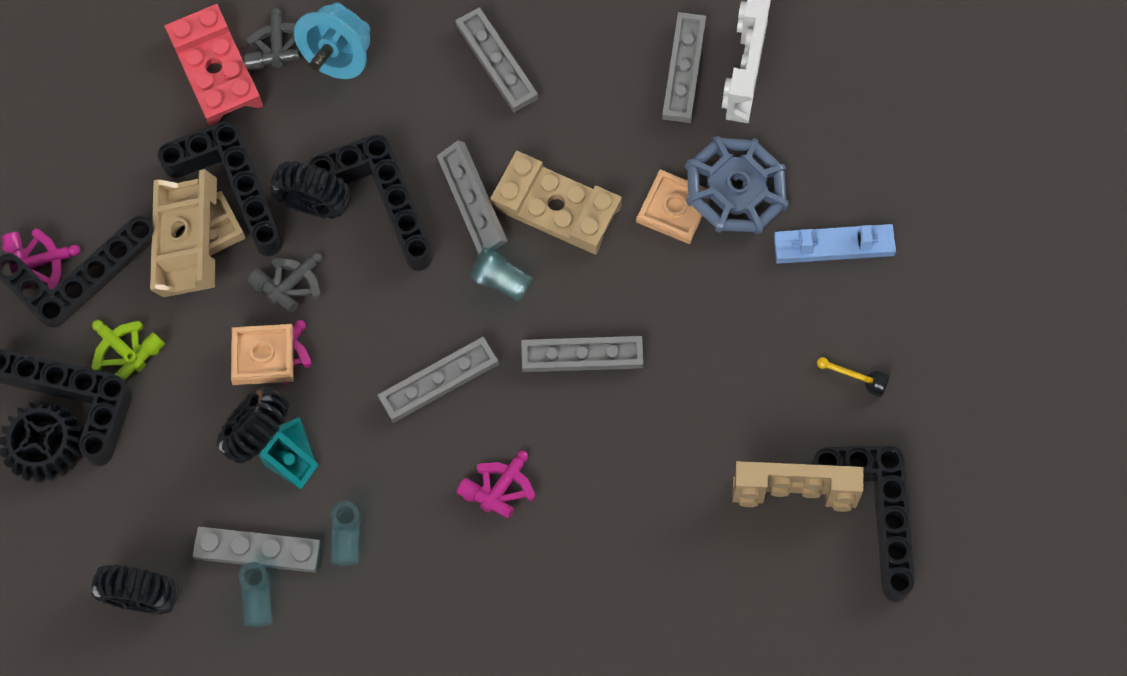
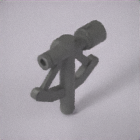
(278, 53)
(280, 291)

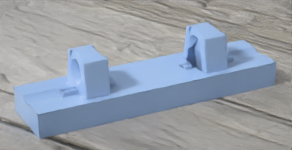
(834, 243)

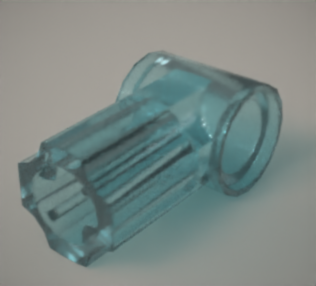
(492, 270)
(345, 536)
(256, 598)

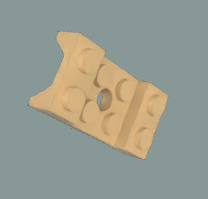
(530, 187)
(182, 262)
(839, 483)

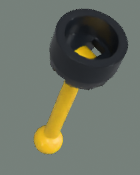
(874, 382)

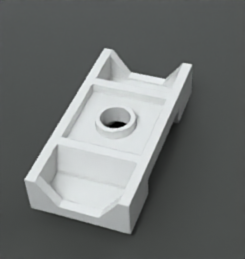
(741, 87)

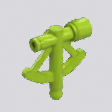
(134, 358)

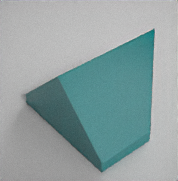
(290, 454)

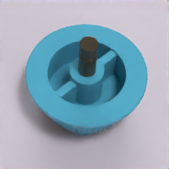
(333, 41)

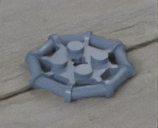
(731, 199)

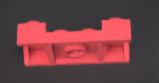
(206, 40)

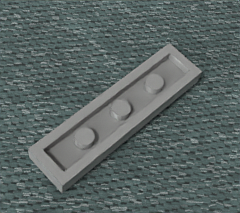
(496, 60)
(684, 67)
(471, 197)
(582, 354)
(438, 379)
(266, 549)

